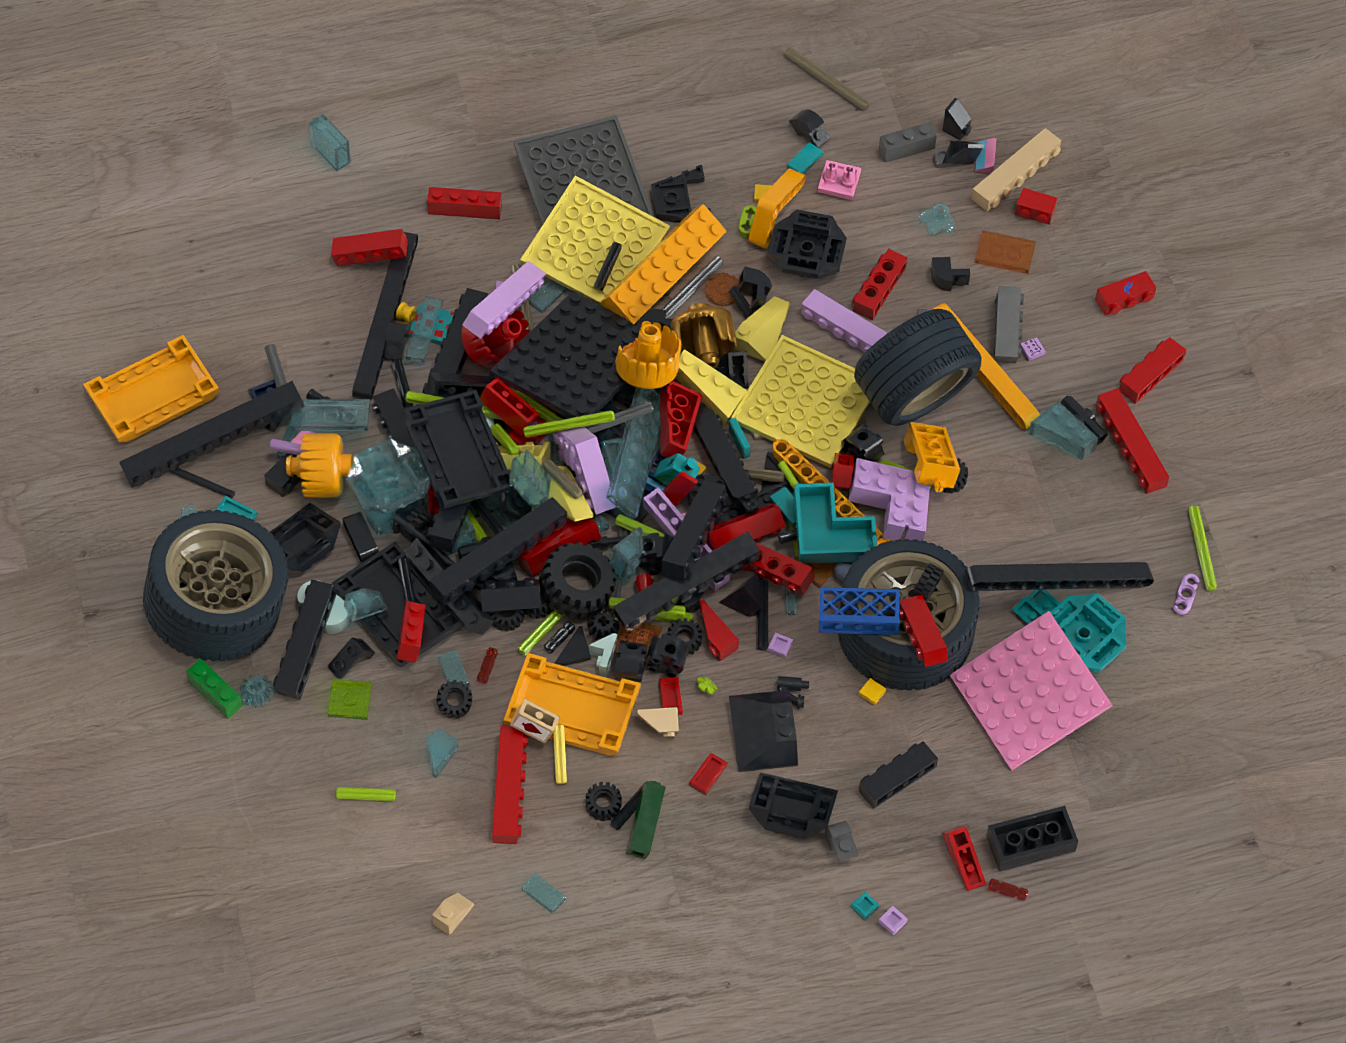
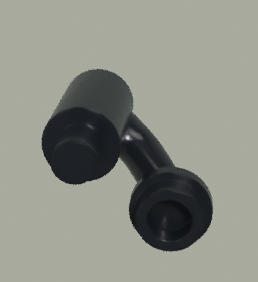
(793, 684)

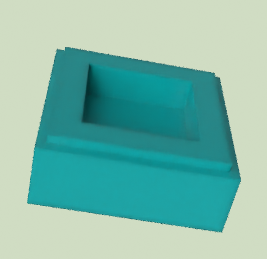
(865, 905)

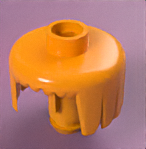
(651, 358)
(322, 465)

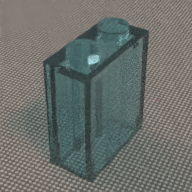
(329, 142)
(530, 479)

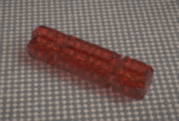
(487, 665)
(1008, 889)

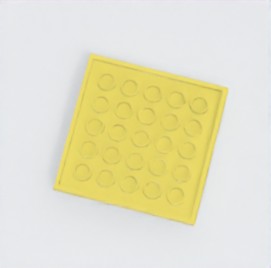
(581, 233)
(803, 400)

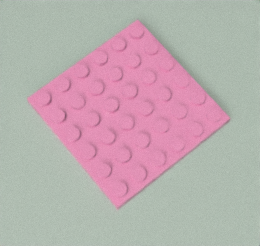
(1031, 690)

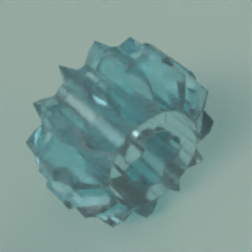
(249, 688)

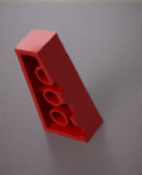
(677, 418)
(579, 531)

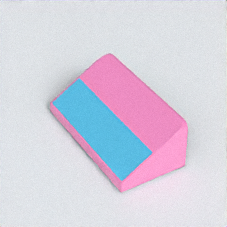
(986, 158)

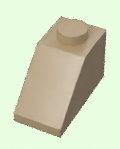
(661, 720)
(451, 913)

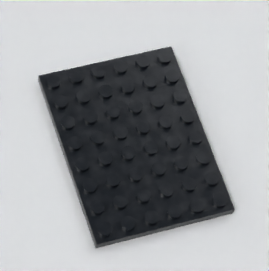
(569, 358)

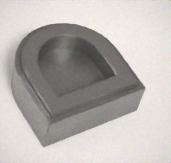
(939, 157)

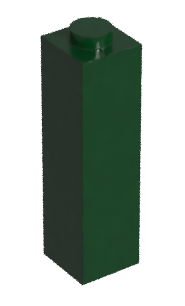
(645, 819)

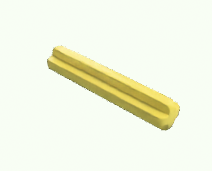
(560, 756)

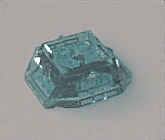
(388, 477)

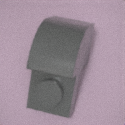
(841, 841)

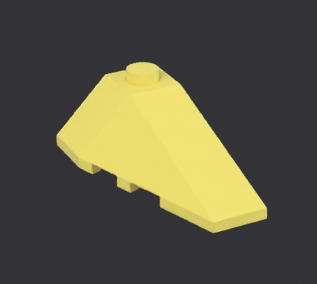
(762, 329)
(576, 508)

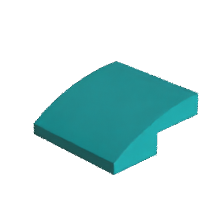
(1035, 605)

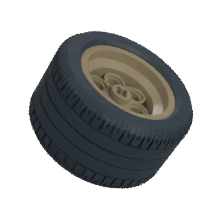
(917, 367)

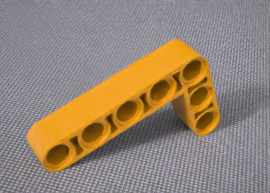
(771, 204)

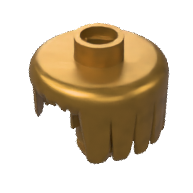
(705, 332)

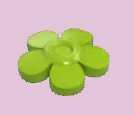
(706, 685)

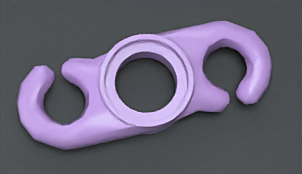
(1187, 602)

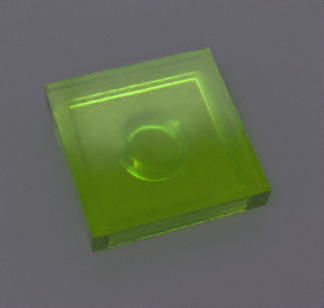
(349, 699)

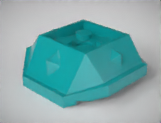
(1100, 624)

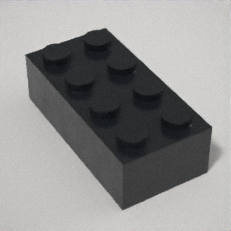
(1032, 838)

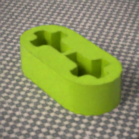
(745, 221)

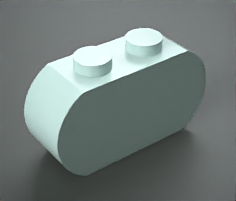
(338, 618)

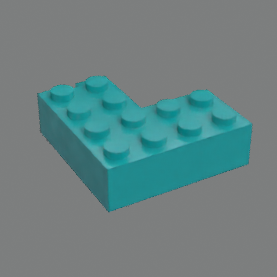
(821, 534)

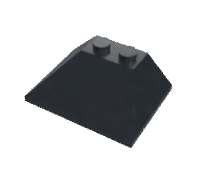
(306, 537)
(764, 730)
(791, 806)

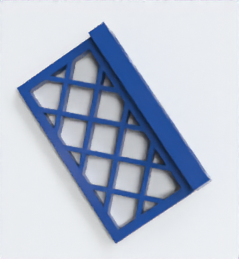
(859, 622)

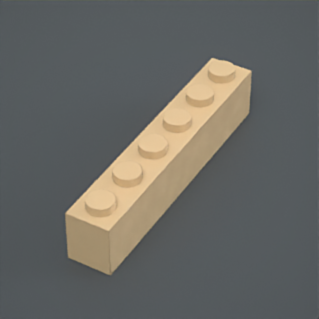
(1016, 170)

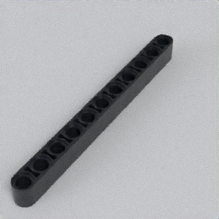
(386, 310)
(1058, 576)

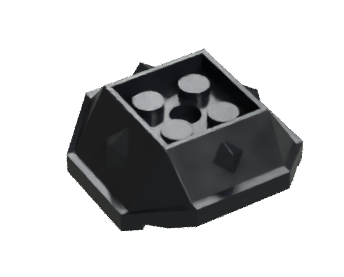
(808, 232)

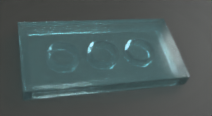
(332, 415)

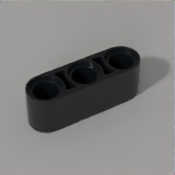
(360, 536)

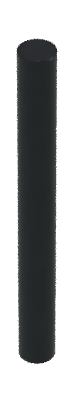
(203, 482)

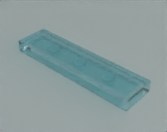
(424, 329)

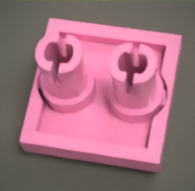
(839, 180)

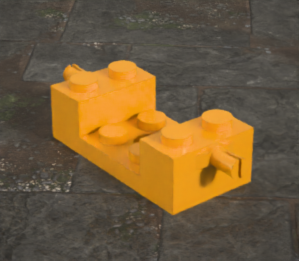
(935, 455)

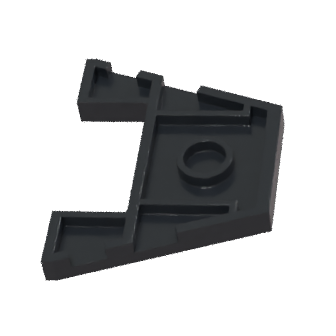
(672, 195)

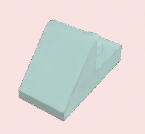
(604, 651)

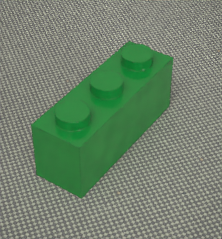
(214, 688)

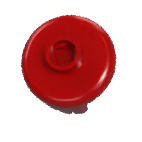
(493, 347)

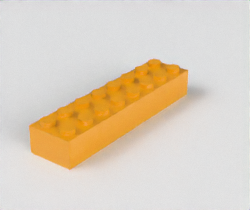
(664, 265)

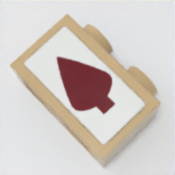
(534, 721)

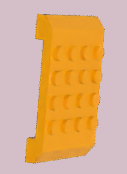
(152, 390)
(589, 705)

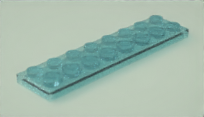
(635, 455)

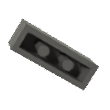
(907, 142)

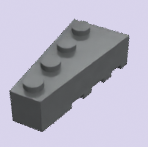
(1007, 324)

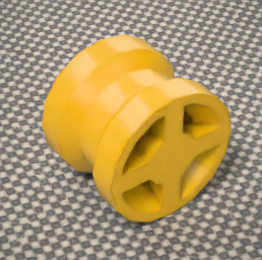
(406, 312)

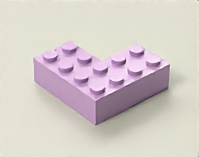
(582, 453)
(894, 491)

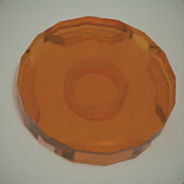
(718, 289)

